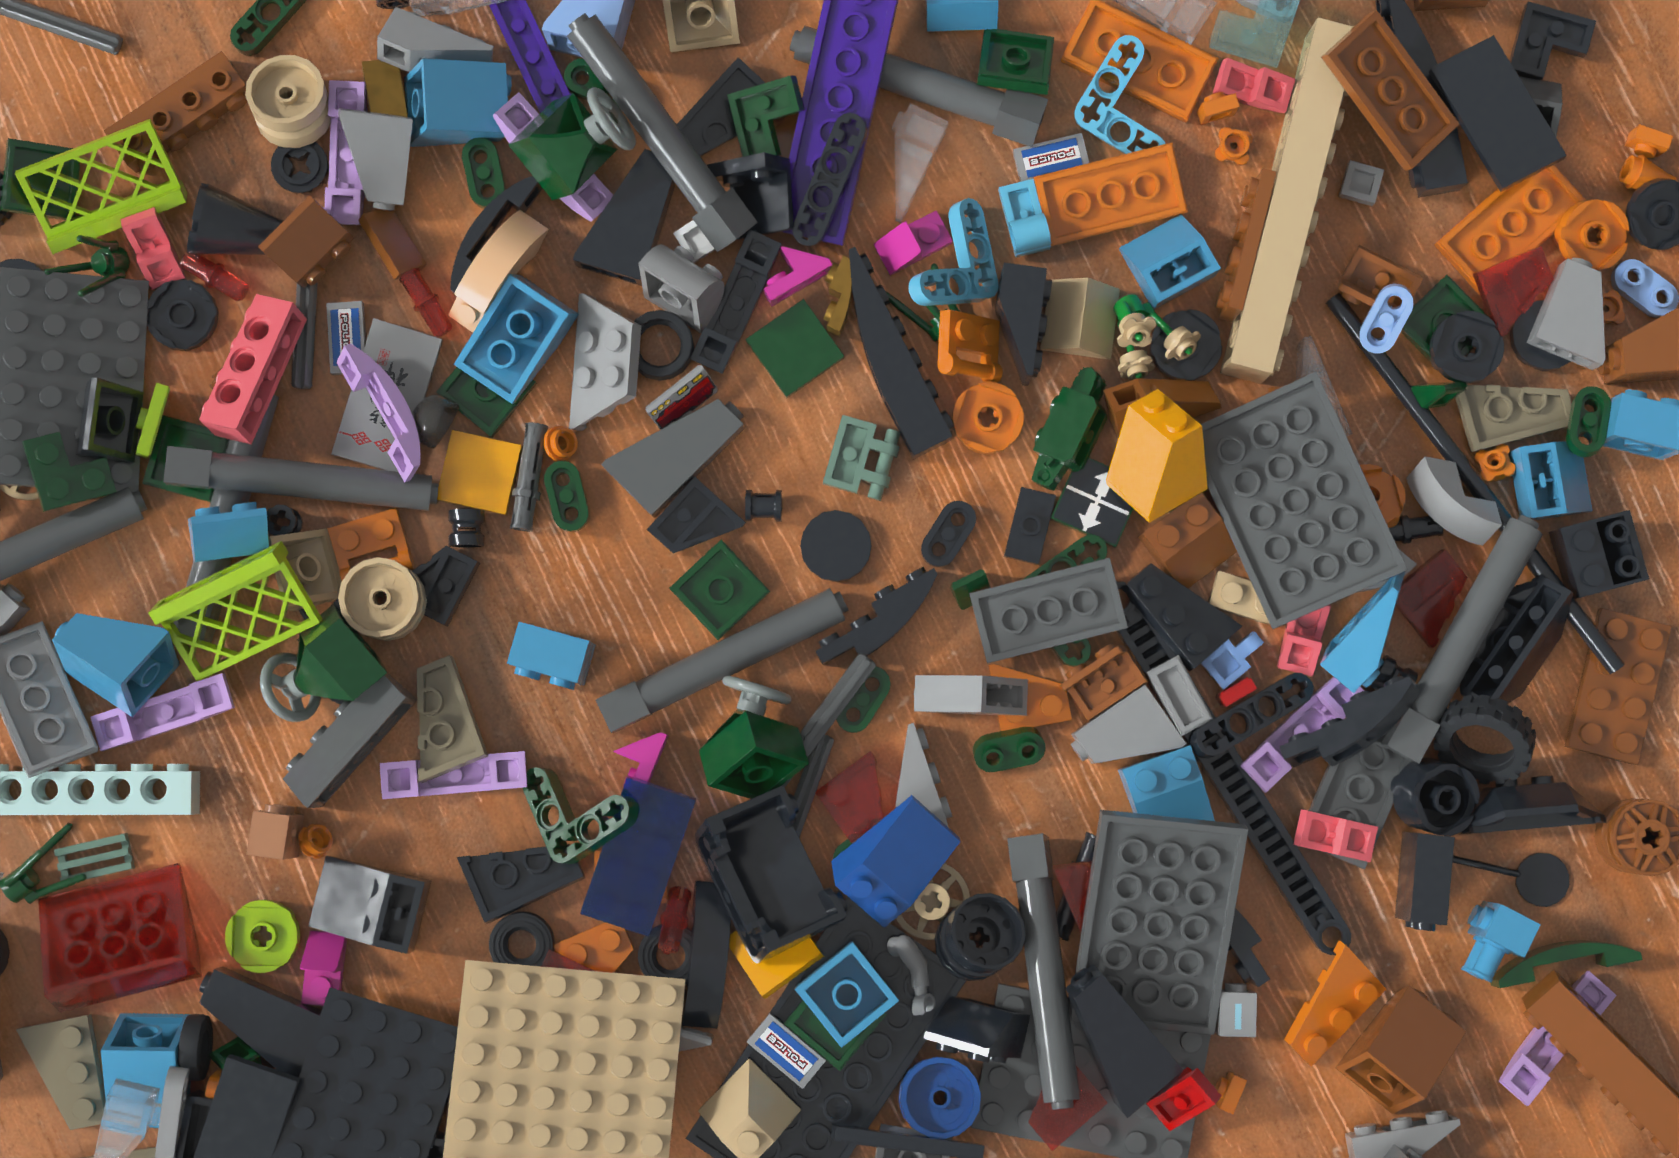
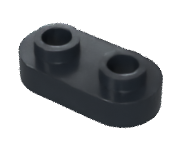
(947, 534)

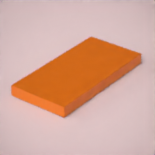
(1168, 74)
(1111, 194)
(1509, 223)

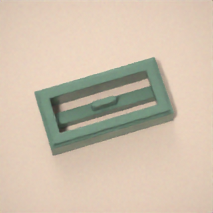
(64, 864)

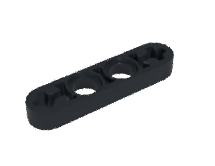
(824, 177)
(1253, 717)

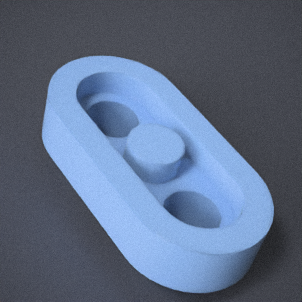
(1644, 291)
(1386, 317)

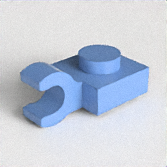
(1229, 661)

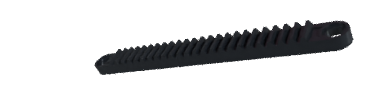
(1247, 804)

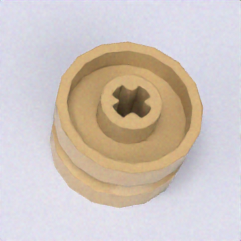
(288, 101)
(367, 583)

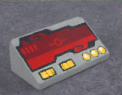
(682, 398)

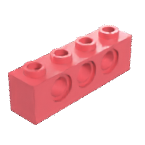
(253, 369)

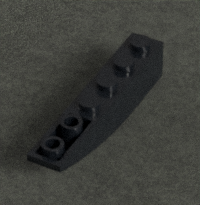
(1444, 166)
(895, 366)

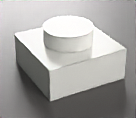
(694, 241)

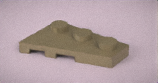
(1508, 414)
(447, 723)
(69, 1066)

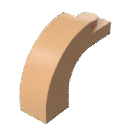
(503, 254)

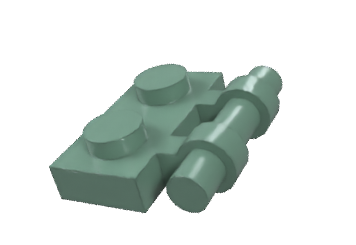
(851, 453)

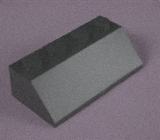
(347, 741)

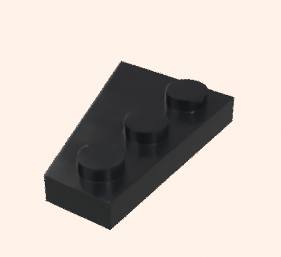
(711, 119)
(1179, 615)
(515, 879)

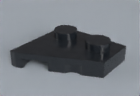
(693, 518)
(445, 582)

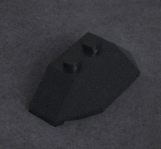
(1519, 640)
(1531, 807)

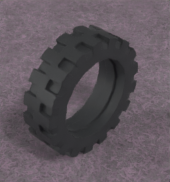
(1492, 714)

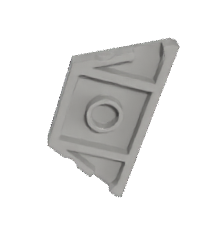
(603, 361)

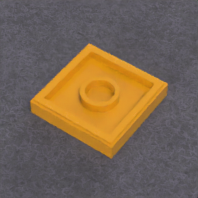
(479, 472)
(779, 969)

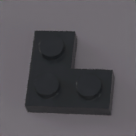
(1548, 29)

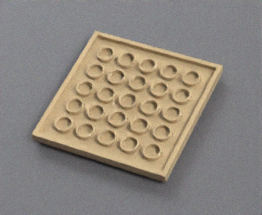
(563, 1063)

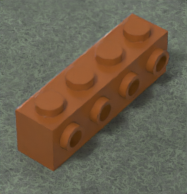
(185, 108)

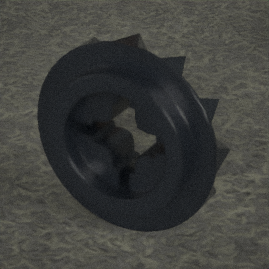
(301, 182)

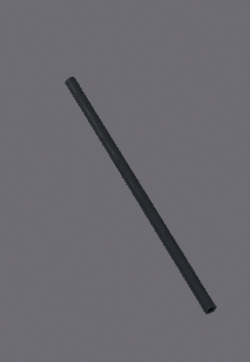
(1468, 475)

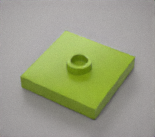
(150, 420)

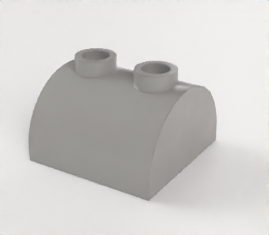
(681, 286)

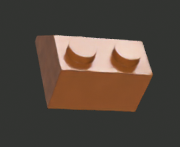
(307, 243)
(1189, 541)

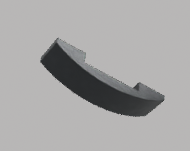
(518, 196)
(738, 302)
(707, 958)

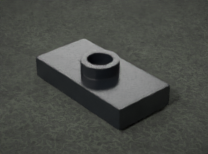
(1029, 526)

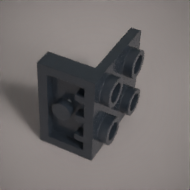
(763, 187)

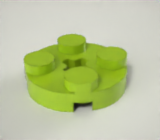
(247, 950)

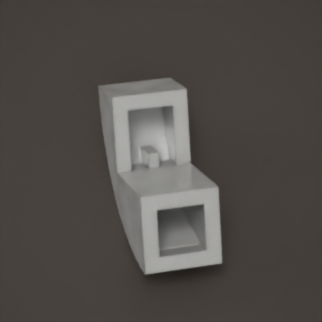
(1442, 497)

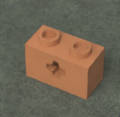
(275, 832)

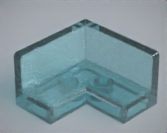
(1257, 37)

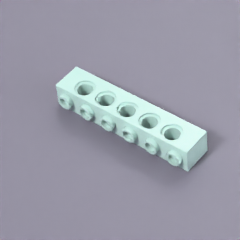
(180, 798)

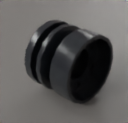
(993, 925)

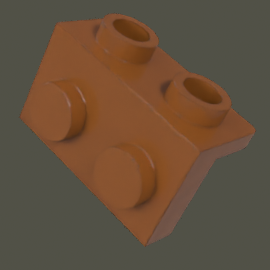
(1370, 273)
(1105, 680)

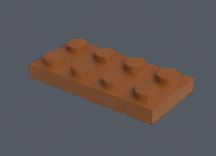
(1390, 90)
(1247, 234)
(1616, 708)

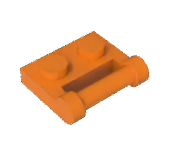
(970, 335)
(370, 536)

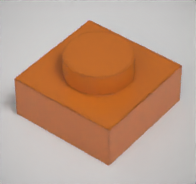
(1217, 107)
(1648, 141)
(1230, 1090)

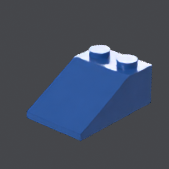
(894, 860)

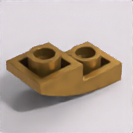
(384, 88)
(840, 287)

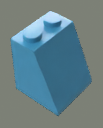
(455, 101)
(116, 658)
(142, 1050)

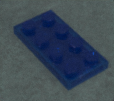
(639, 861)

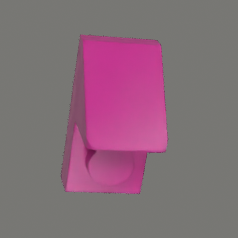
(912, 242)
(805, 270)
(645, 752)
(323, 966)

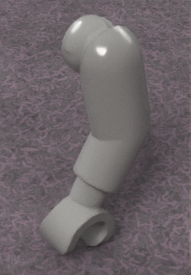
(918, 966)

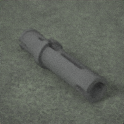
(528, 479)

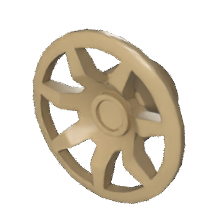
(934, 903)

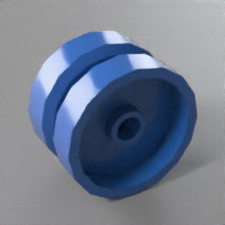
(961, 1097)

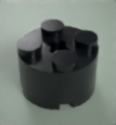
(1435, 796)

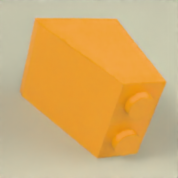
(1158, 457)

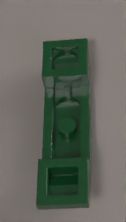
(1521, 969)

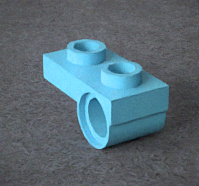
(1025, 218)

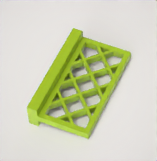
(109, 216)
(227, 582)

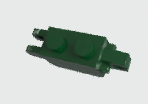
(1070, 429)

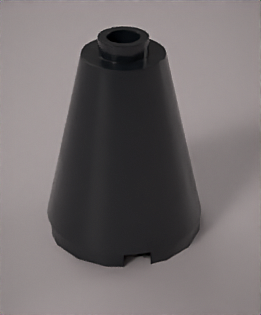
(228, 224)

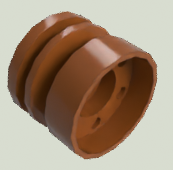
(1625, 825)

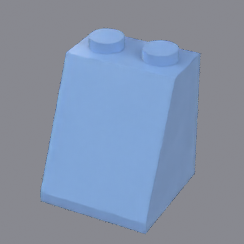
(612, 13)

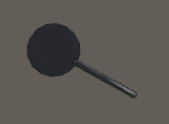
(1539, 878)

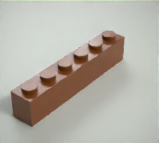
(1607, 1057)

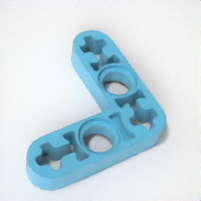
(1109, 115)
(966, 275)

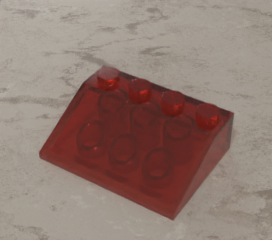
(117, 938)

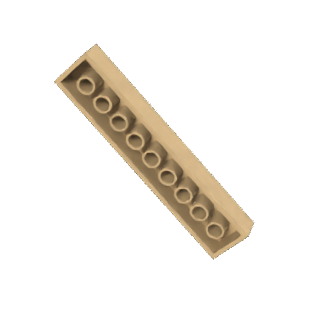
(1290, 218)

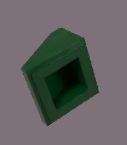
(1437, 394)
(971, 583)
(236, 1047)

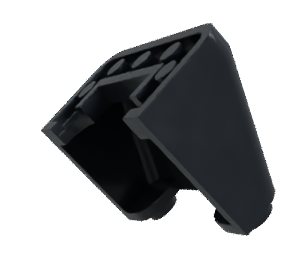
(767, 875)

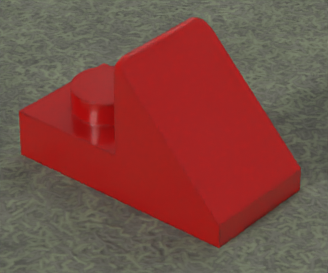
(1183, 1098)

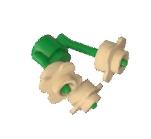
(1135, 325)

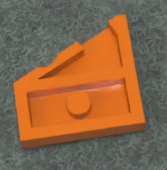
(1045, 701)

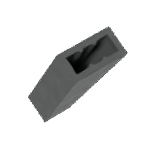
(670, 458)

